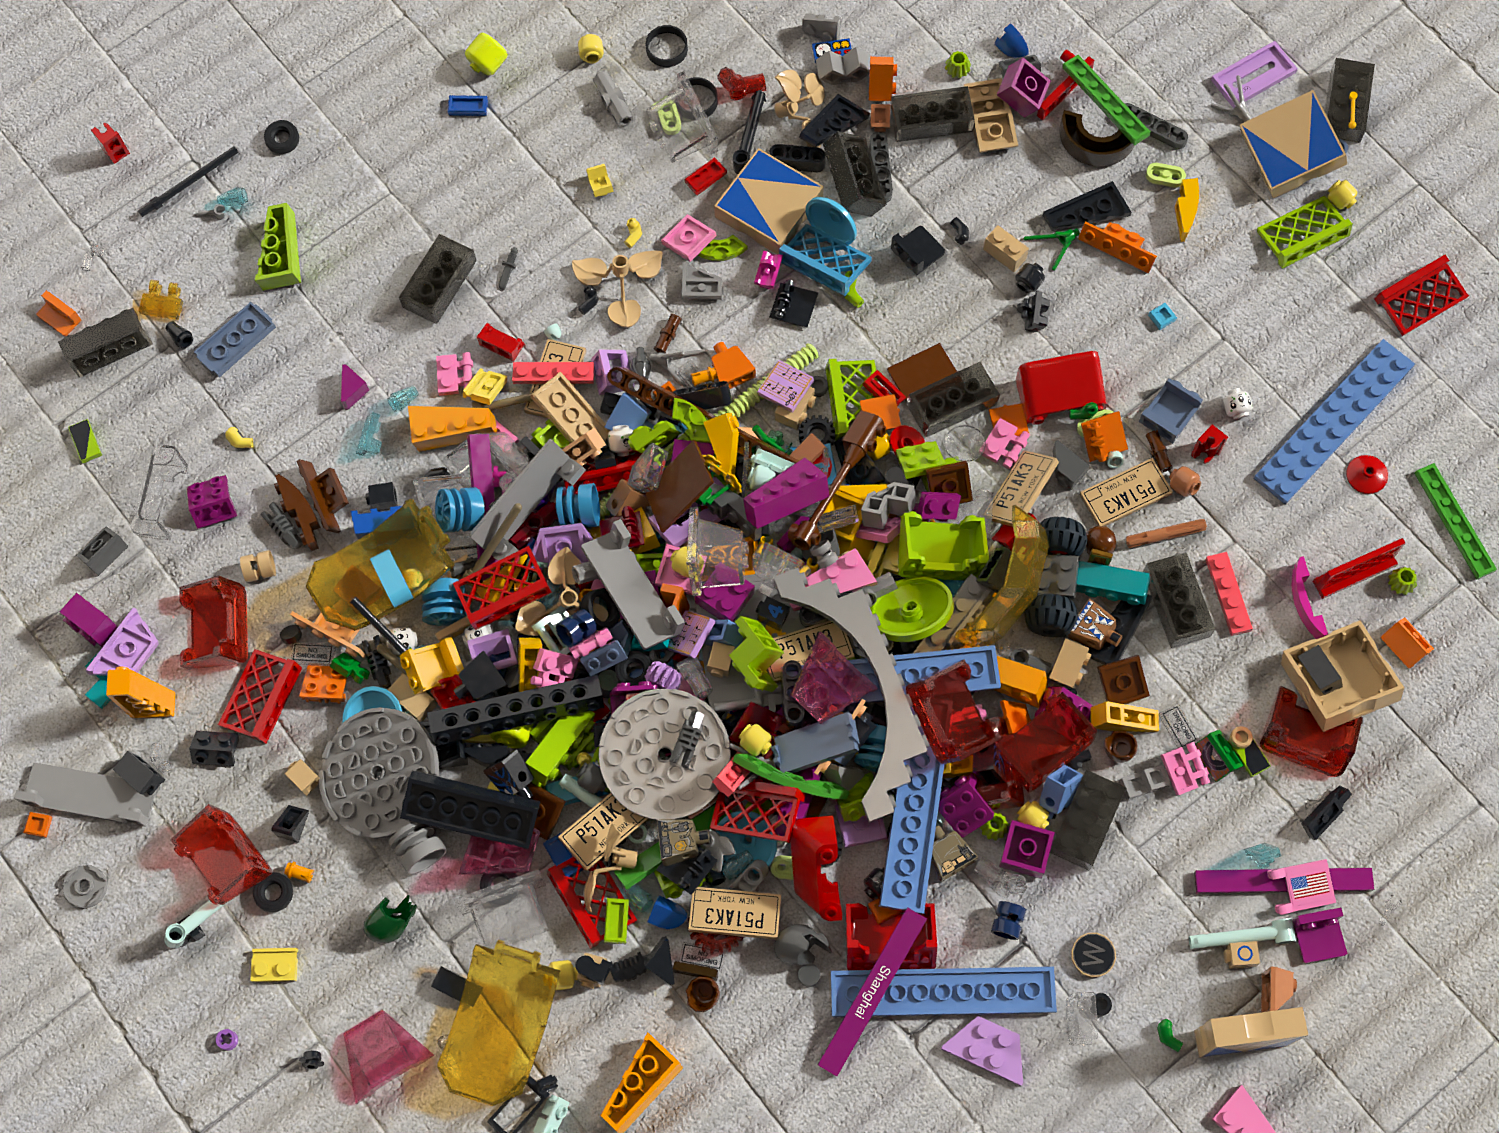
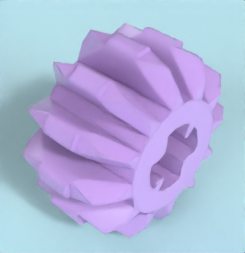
(663, 676)

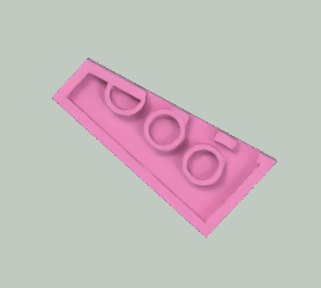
(847, 572)
(1242, 1115)

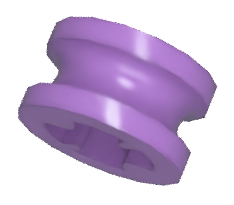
(225, 1046)

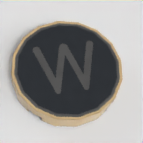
(1093, 955)

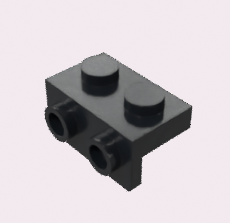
(213, 748)

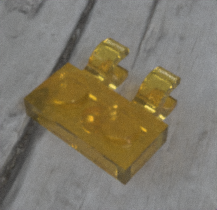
(161, 306)

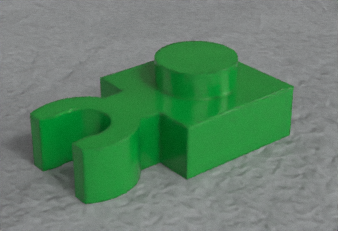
(348, 666)

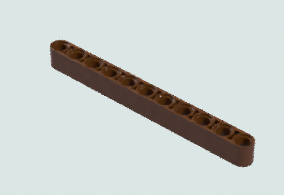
(661, 403)

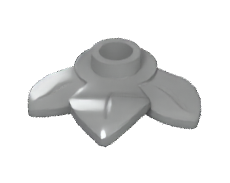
(718, 847)

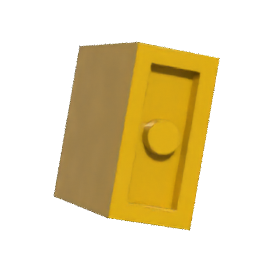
(430, 664)

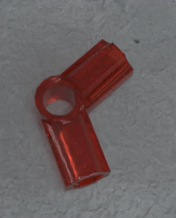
(740, 86)

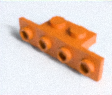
(1119, 244)

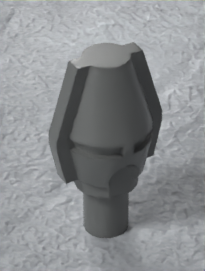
(641, 364)

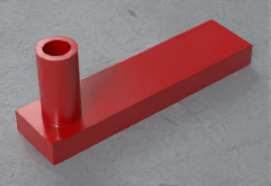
(1062, 90)

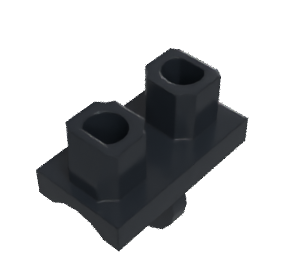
(1031, 310)

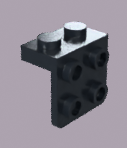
(917, 249)

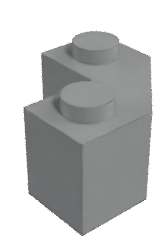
(852, 65)
(895, 500)

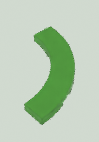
(813, 787)

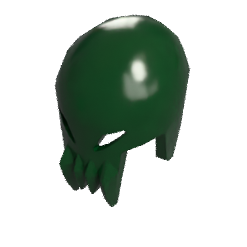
(385, 927)

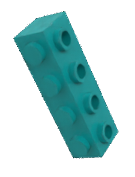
(1112, 583)

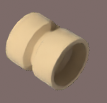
(265, 564)

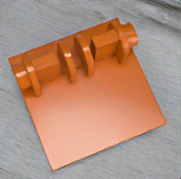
(1103, 436)
(323, 683)

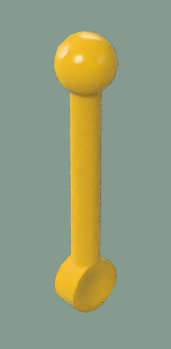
(1353, 95)

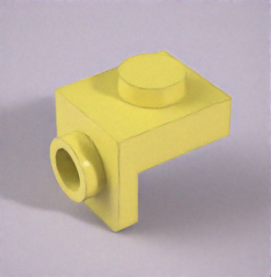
(599, 180)

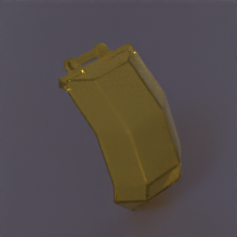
(417, 549)
(1019, 587)
(498, 1024)

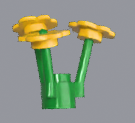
(716, 468)

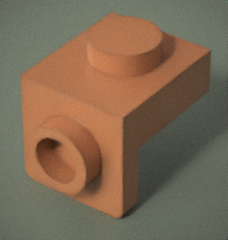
(880, 117)

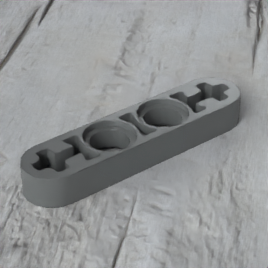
(1155, 122)
(882, 166)

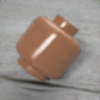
(1185, 481)

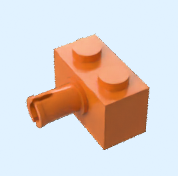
(881, 78)

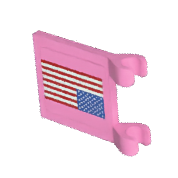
(1307, 886)

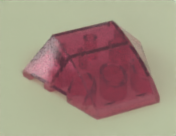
(829, 682)
(494, 857)
(379, 1053)

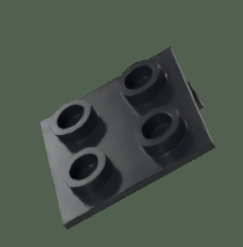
(793, 304)
(690, 872)

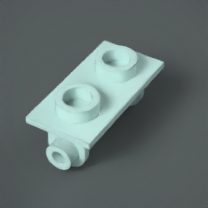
(770, 460)
(556, 1110)

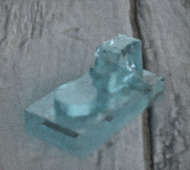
(367, 443)
(1263, 854)

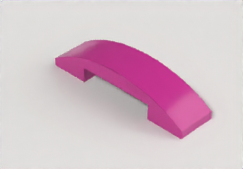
(1314, 624)

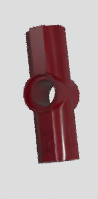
(542, 519)

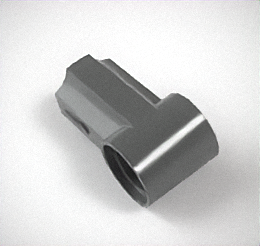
(1031, 660)

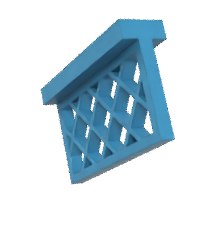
(816, 268)

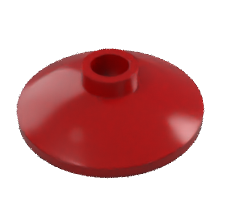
(905, 436)
(1365, 482)

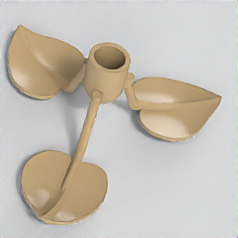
(791, 85)
(591, 270)
(558, 572)
(621, 857)

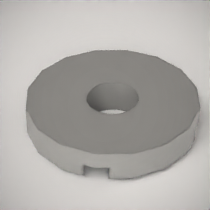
(93, 895)

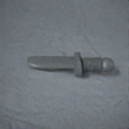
(509, 265)

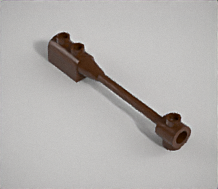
(856, 444)

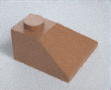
(1276, 988)

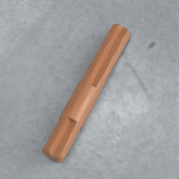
(1166, 533)

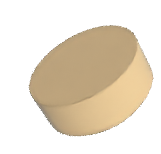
(1241, 737)

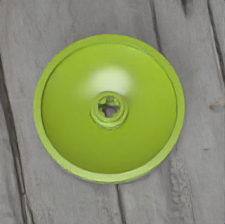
(914, 609)

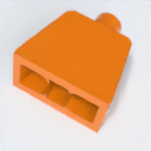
(732, 365)

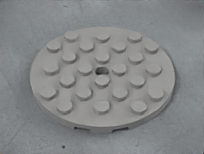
(632, 762)
(348, 778)

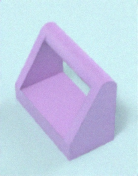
(602, 367)
(494, 644)

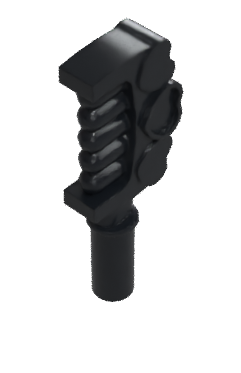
(628, 968)

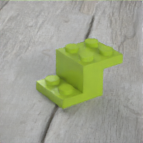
(921, 457)
(755, 654)

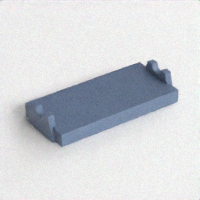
(234, 339)
(816, 744)

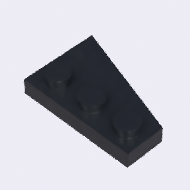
(864, 471)

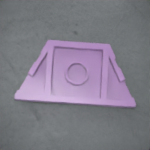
(553, 539)
(127, 647)
(988, 1048)

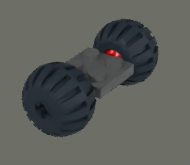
(1052, 611)

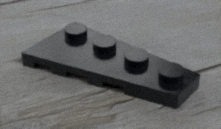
(836, 116)
(1092, 207)
(1127, 621)

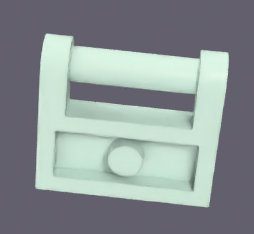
(552, 619)

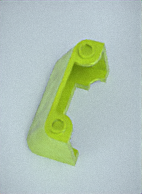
(942, 548)

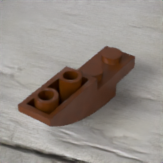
(299, 509)

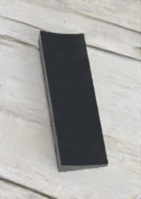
(469, 809)

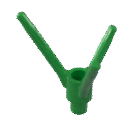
(1064, 237)

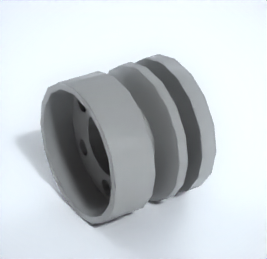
(417, 846)

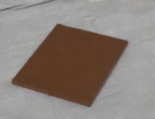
(921, 370)
(679, 486)

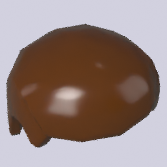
(1101, 539)
(1120, 746)
(702, 994)

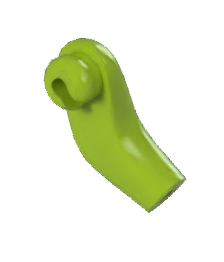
(852, 296)

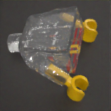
(772, 561)

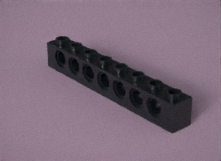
(532, 707)

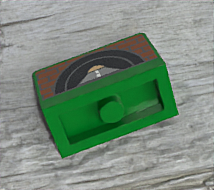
(1218, 755)

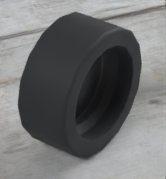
(613, 612)

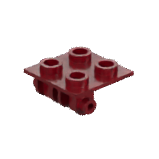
(632, 522)
(757, 715)

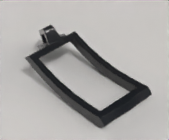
(537, 1087)

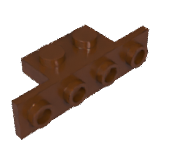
(325, 492)

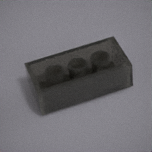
(1349, 77)
(932, 114)
(854, 174)
(437, 278)
(105, 342)
(952, 399)
(1179, 600)
(1087, 820)

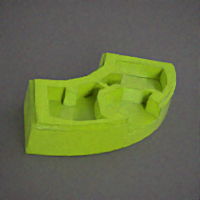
(723, 249)
(692, 419)

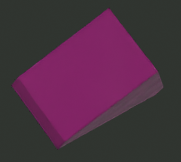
(352, 387)

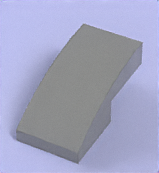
(1145, 782)

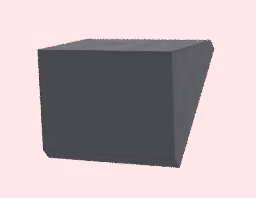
(102, 550)

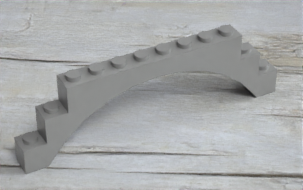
(855, 618)

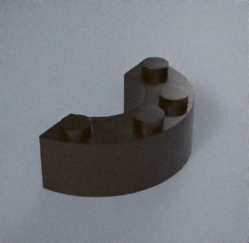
(1089, 148)

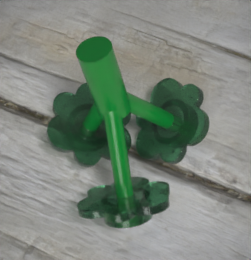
(773, 438)

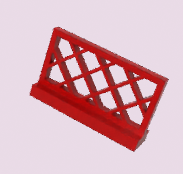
(1417, 279)
(606, 477)
(1358, 569)
(507, 604)
(276, 698)
(765, 792)
(574, 905)

